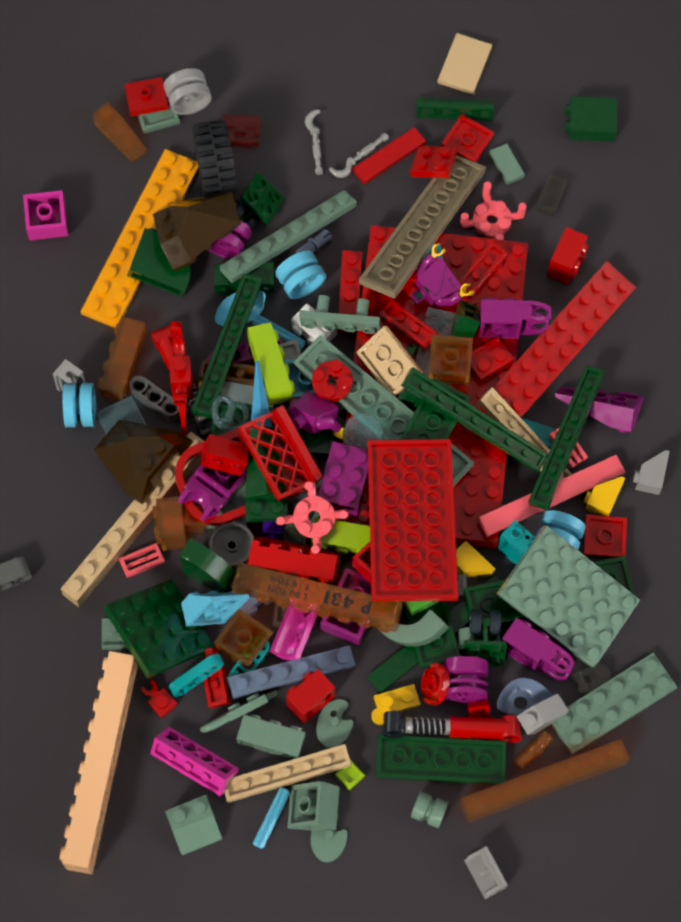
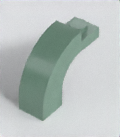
(419, 633)

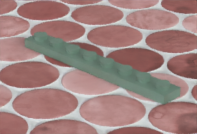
(288, 236)

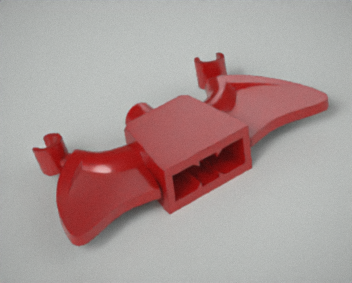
(180, 373)

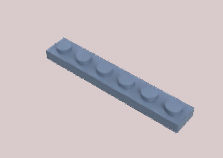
(290, 672)

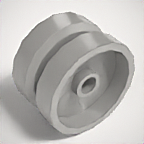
(187, 91)

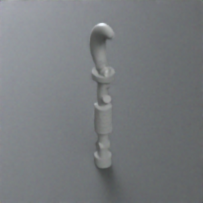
(316, 147)
(351, 161)

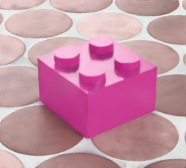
(45, 215)

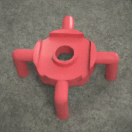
(492, 208)
(301, 517)

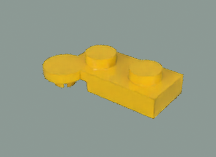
(394, 700)

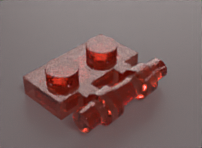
(243, 126)

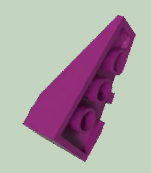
(615, 411)

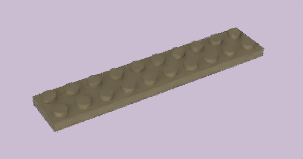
(421, 228)

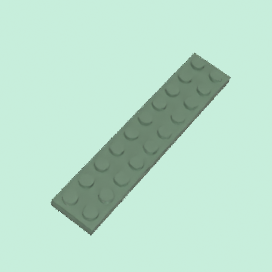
(371, 398)

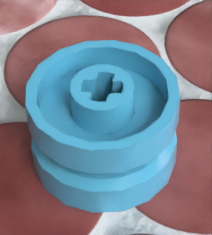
(300, 274)
(79, 404)
(564, 525)

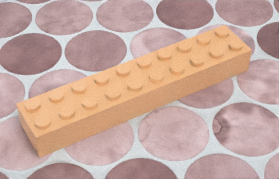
(100, 763)

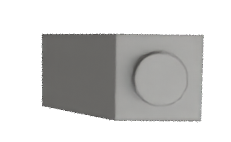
(652, 474)
(542, 714)

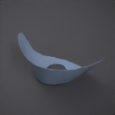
(528, 689)

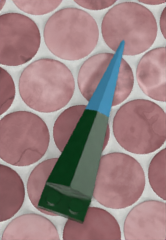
(259, 499)

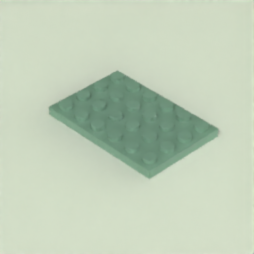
(568, 596)

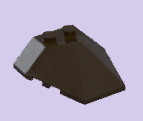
(193, 225)
(137, 453)

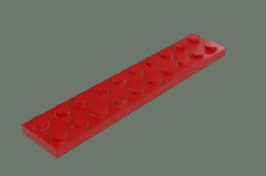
(563, 339)

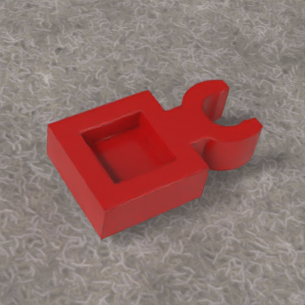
(160, 701)

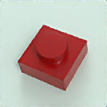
(479, 709)

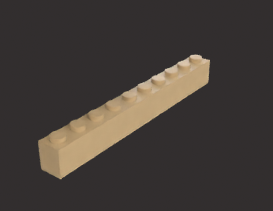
(125, 531)

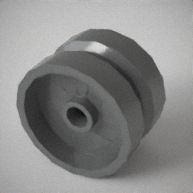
(228, 536)

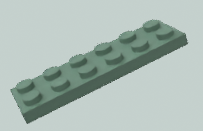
(613, 703)

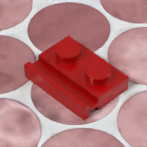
(490, 359)

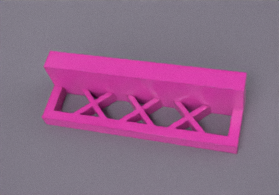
(291, 634)
(190, 762)

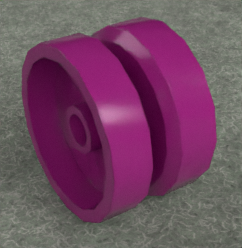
(232, 243)

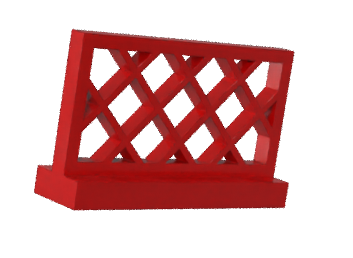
(296, 448)

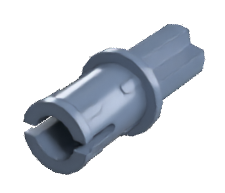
(315, 243)

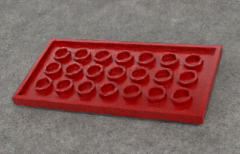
(412, 521)

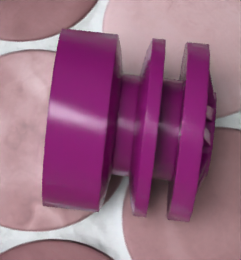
(465, 679)

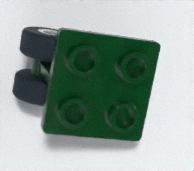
(262, 201)
(491, 651)

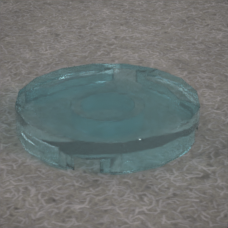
(361, 429)

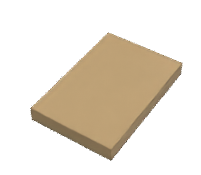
(464, 64)
(387, 360)

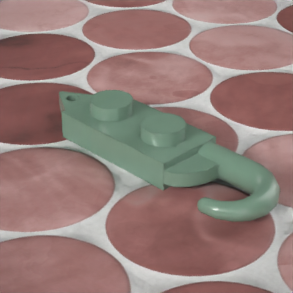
(237, 710)

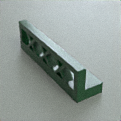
(453, 108)

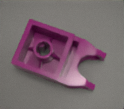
(511, 318)
(212, 489)
(536, 650)

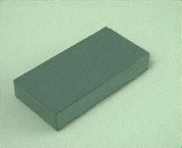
(158, 120)
(506, 164)

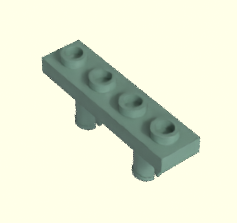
(347, 322)

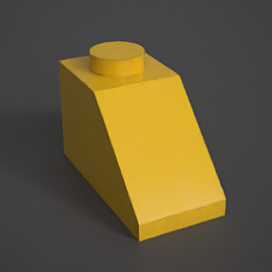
(603, 497)
(472, 562)

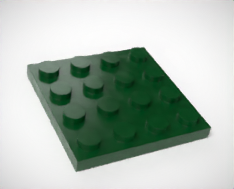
(156, 628)

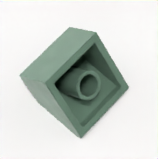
(313, 806)
(193, 825)

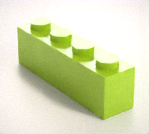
(273, 369)
(345, 537)

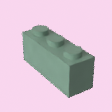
(271, 736)

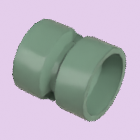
(429, 809)

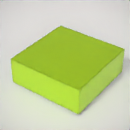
(350, 776)

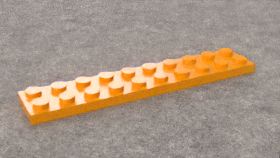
(113, 288)

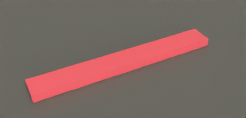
(568, 488)

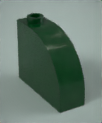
(153, 267)
(206, 567)

